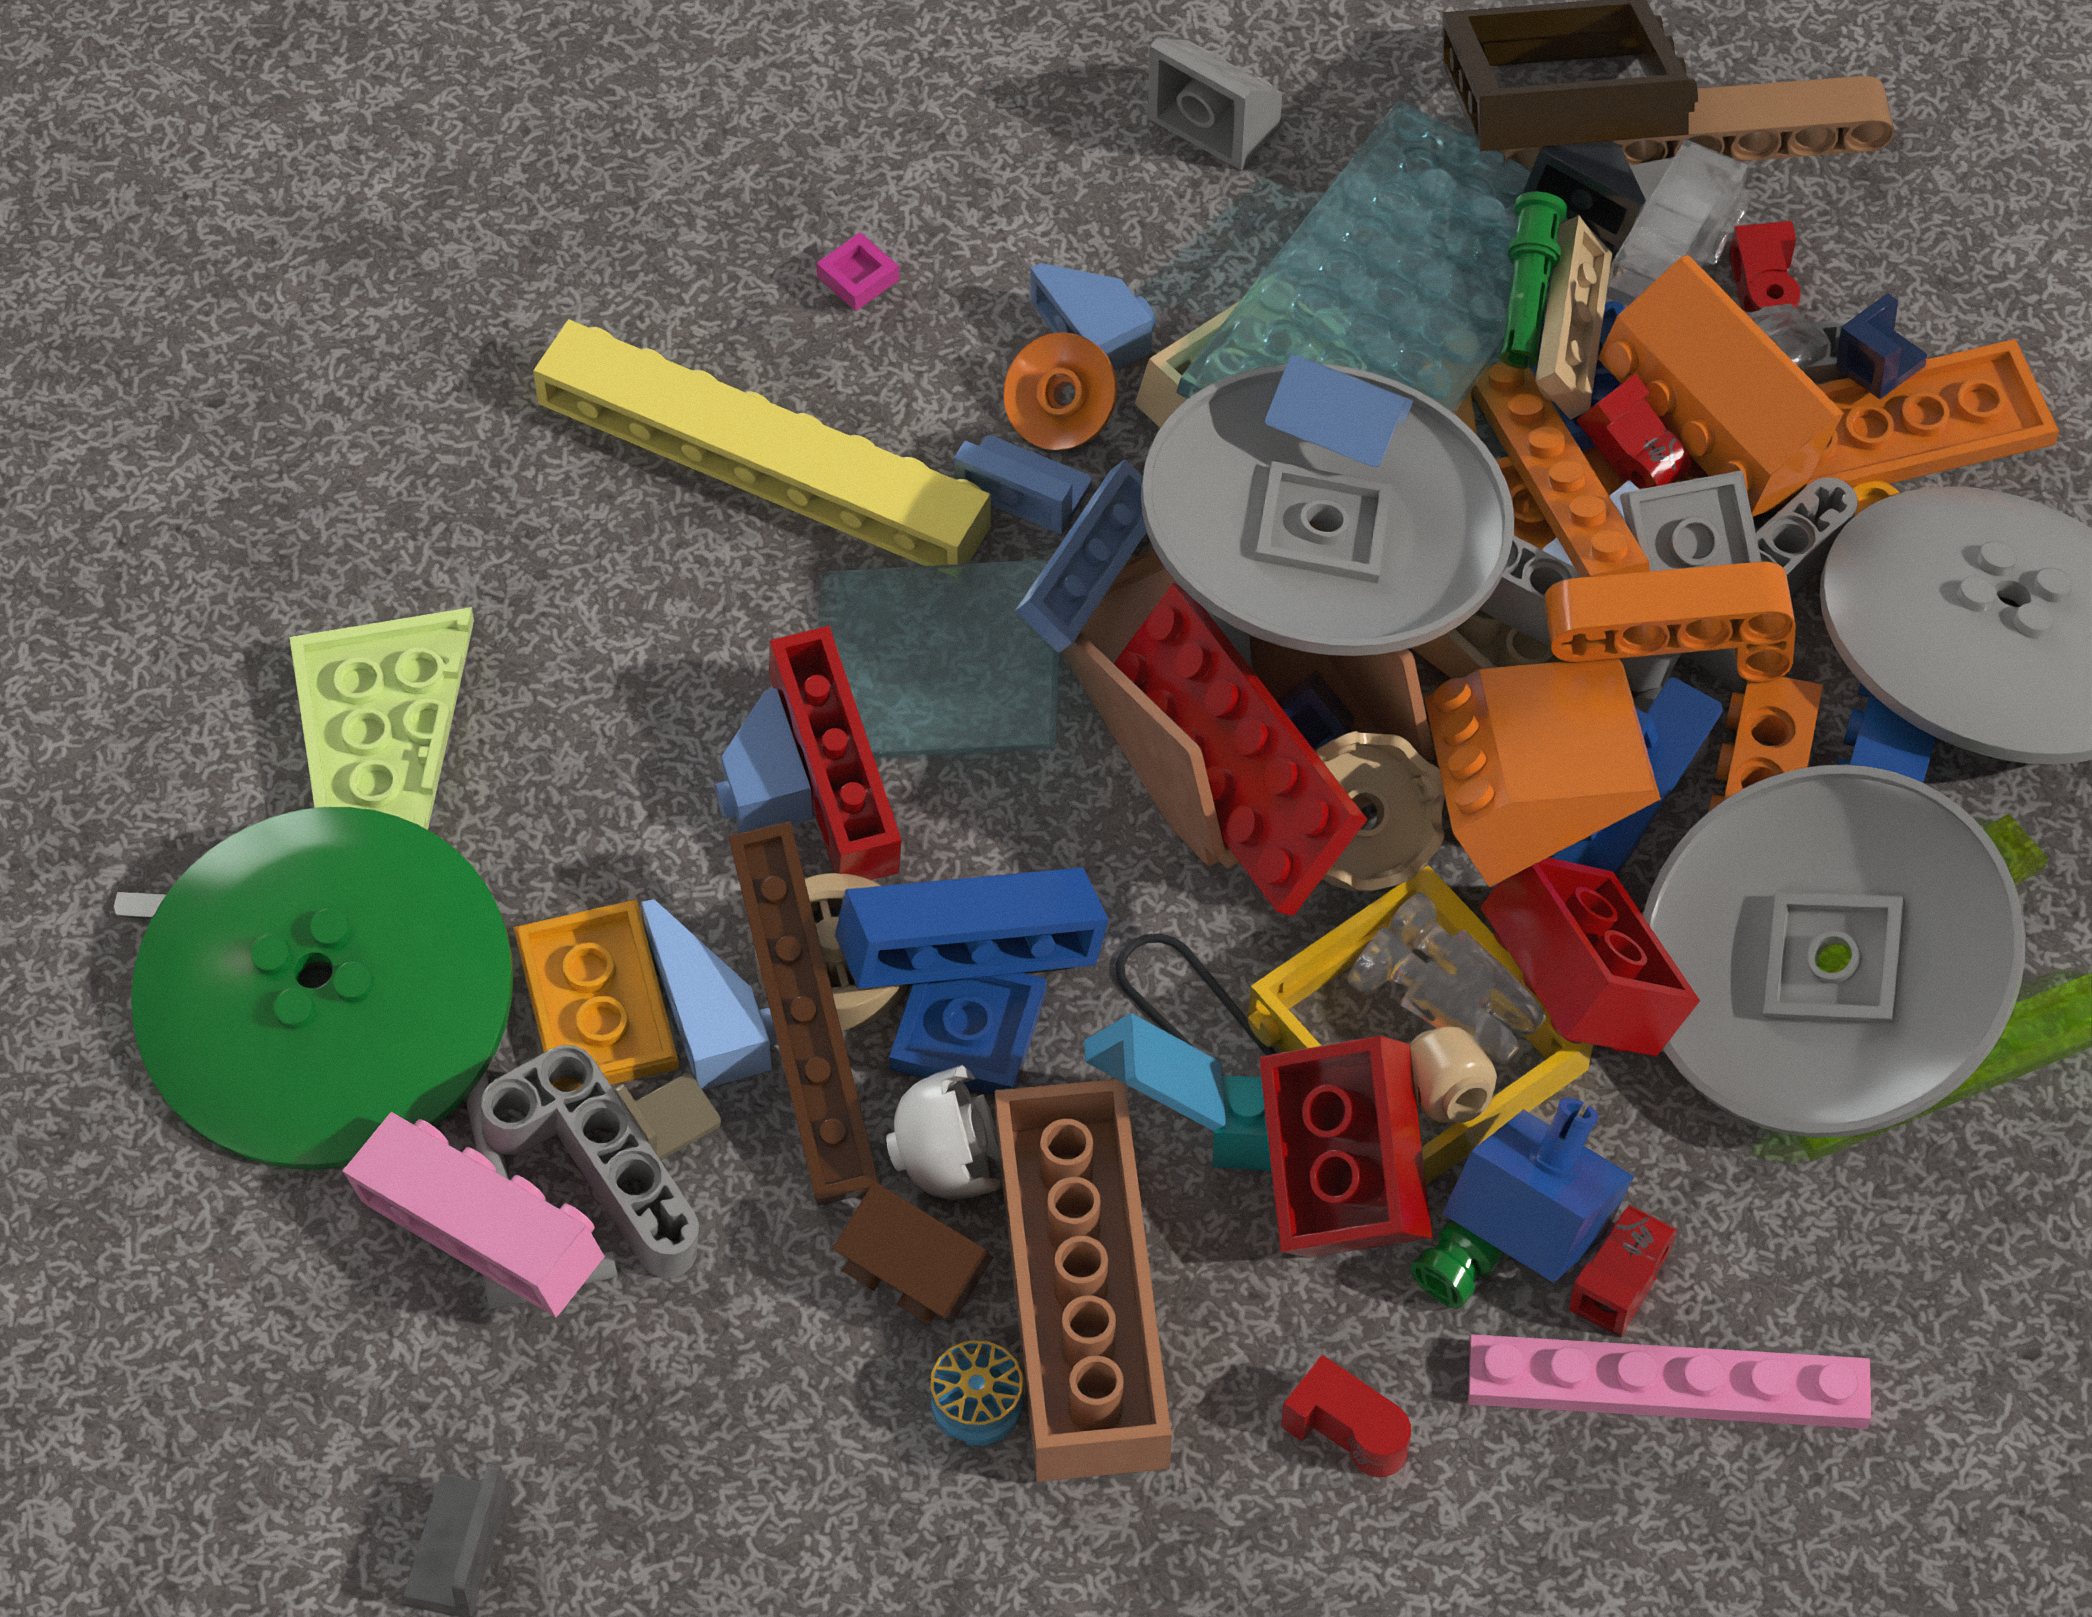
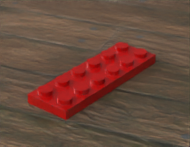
(1267, 783)

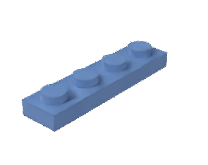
(1087, 559)

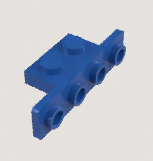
(1672, 734)

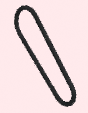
(1200, 969)

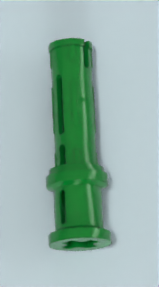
(1533, 257)

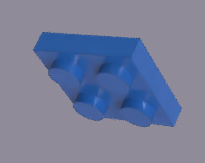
(973, 1024)

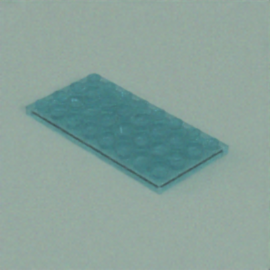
(1389, 269)

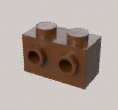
(912, 1254)

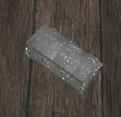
(1681, 219)

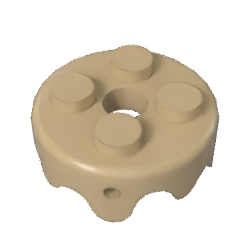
(1407, 803)

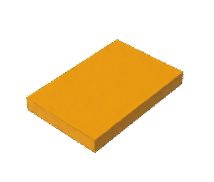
(598, 991)

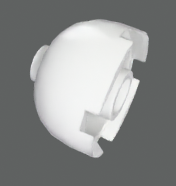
(940, 1133)

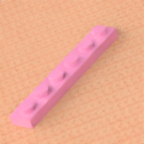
(1669, 1381)

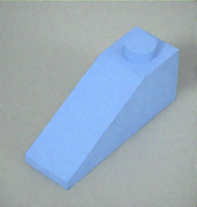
(710, 1004)

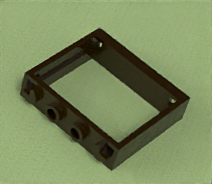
(1574, 110)

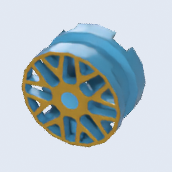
(978, 1394)

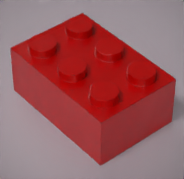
(1590, 956)
(1345, 1147)

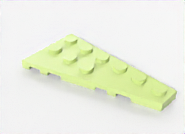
(381, 710)

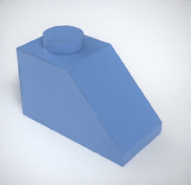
(1094, 308)
(764, 771)

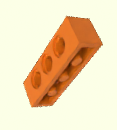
(1771, 712)

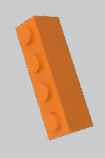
(1722, 385)

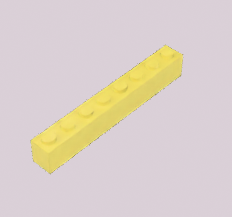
(762, 447)

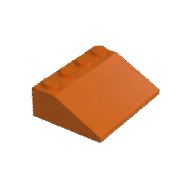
(1537, 759)

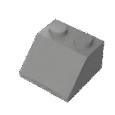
(1211, 101)

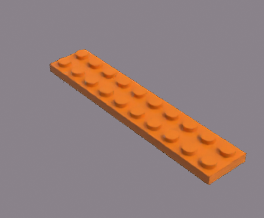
(1939, 419)

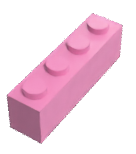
(475, 1213)

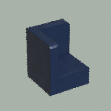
(1876, 353)
(1316, 711)

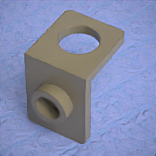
(672, 1114)

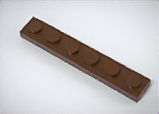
(804, 1013)

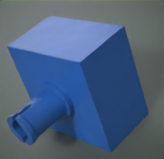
(1540, 1190)

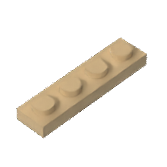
(1574, 319)

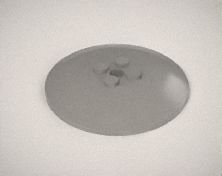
(1412, 540)
(1924, 628)
(1849, 864)

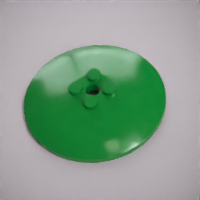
(316, 1070)

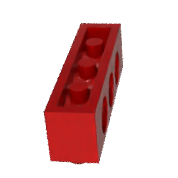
(835, 755)

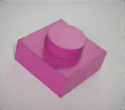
(857, 271)

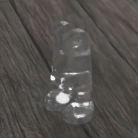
(1457, 988)

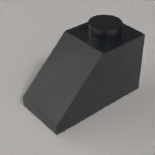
(1593, 184)

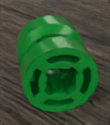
(1454, 1265)

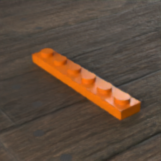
(1557, 474)

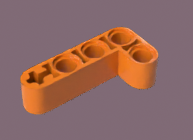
(1678, 613)

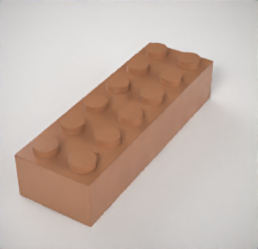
(1082, 1281)

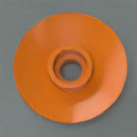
(1035, 388)

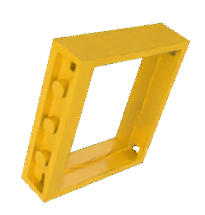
(1341, 948)

